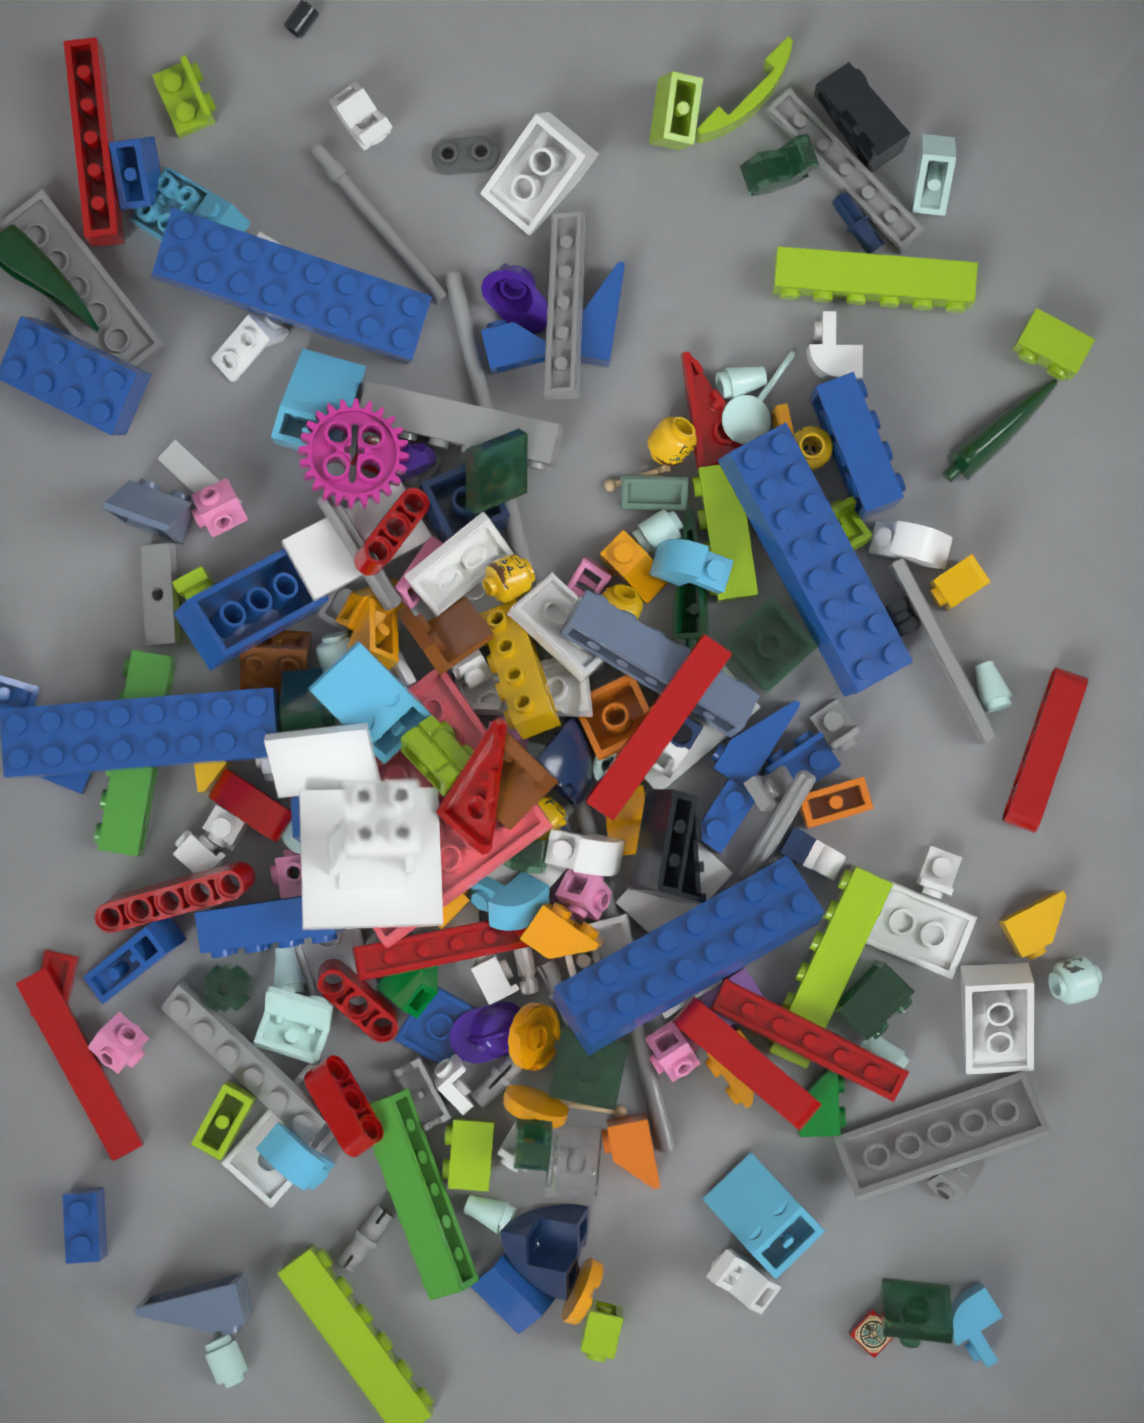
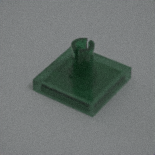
(496, 471)
(916, 1312)

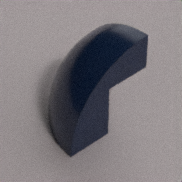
(569, 761)
(547, 1246)

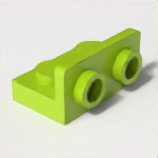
(183, 97)

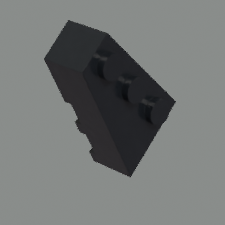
(861, 116)
(668, 847)

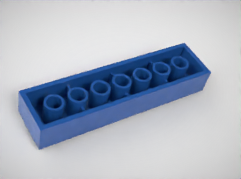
(290, 286)
(815, 560)
(138, 733)
(687, 955)

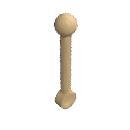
(610, 484)
(619, 1112)

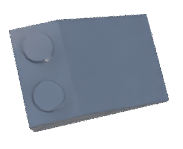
(152, 510)
(205, 1306)

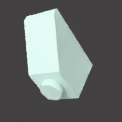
(934, 174)

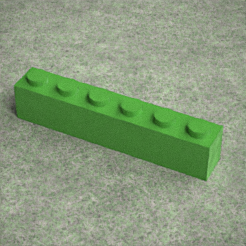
(131, 792)
(421, 1198)

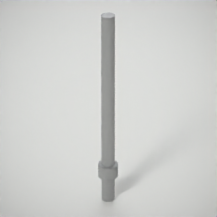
(339, 175)

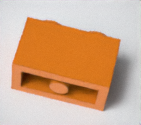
(835, 802)

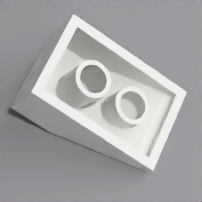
(538, 172)
(998, 1018)

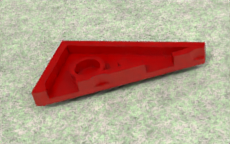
(705, 414)
(473, 798)

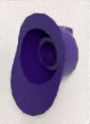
(515, 297)
(483, 1032)

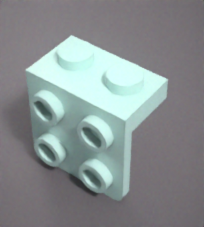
(294, 1024)

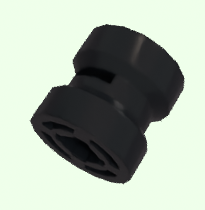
(901, 616)

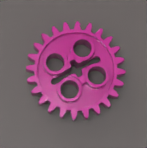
(323, 451)

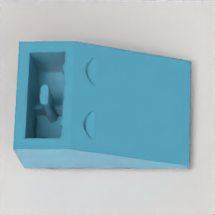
(185, 195)
(313, 385)
(366, 691)
(763, 1215)

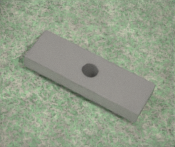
(158, 572)

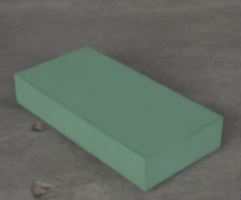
(654, 492)

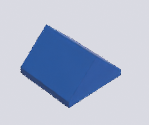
(511, 1294)

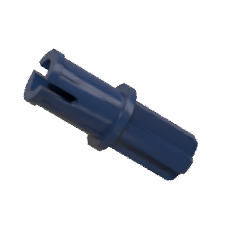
(857, 223)

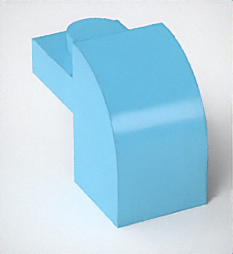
(689, 561)
(510, 905)
(295, 1158)
(972, 1313)

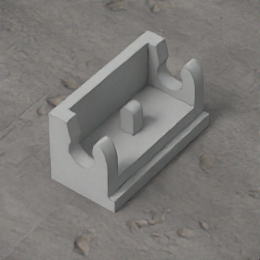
(426, 1097)

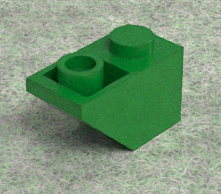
(411, 990)
(829, 1116)

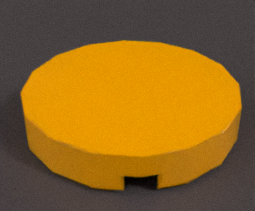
(533, 1036)
(532, 1103)
(580, 1299)

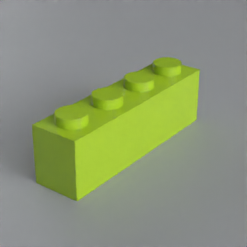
(726, 532)

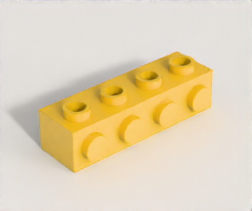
(520, 674)

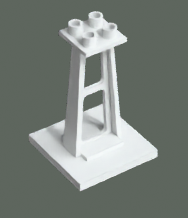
(370, 856)

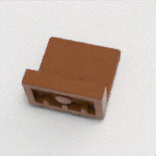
(448, 636)
(265, 662)
(521, 783)

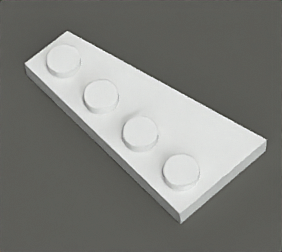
(568, 693)

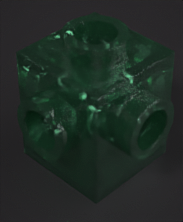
(239, 984)

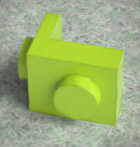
(851, 523)

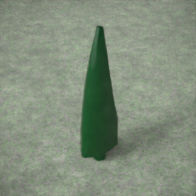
(32, 267)
(994, 435)
(690, 600)

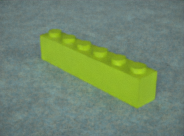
(874, 278)
(835, 951)
(355, 1339)

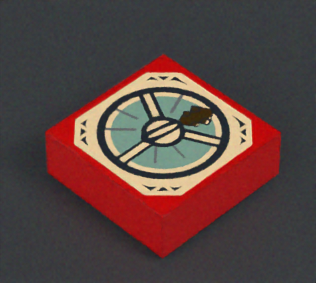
(869, 1333)

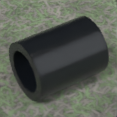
(301, 19)

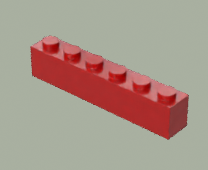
(91, 140)

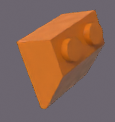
(616, 714)
(632, 1147)

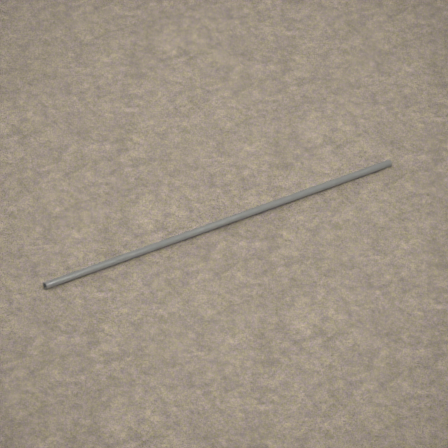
(584, 811)

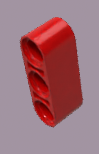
(384, 543)
(251, 805)
(361, 1015)
(344, 1106)

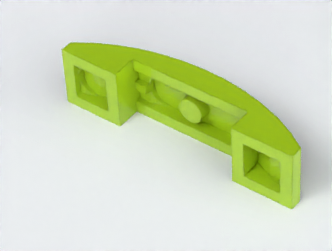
(721, 123)

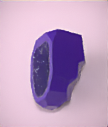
(420, 460)

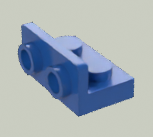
(810, 754)

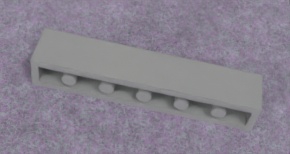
(460, 423)

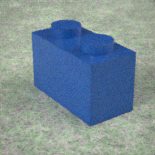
(725, 815)
(84, 1225)

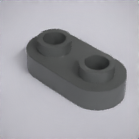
(464, 157)

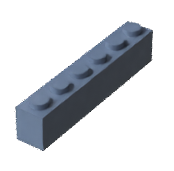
(653, 659)

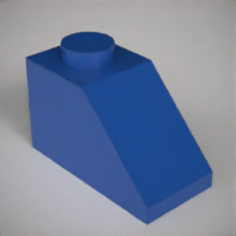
(135, 171)
(511, 346)

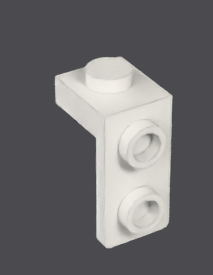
(247, 343)

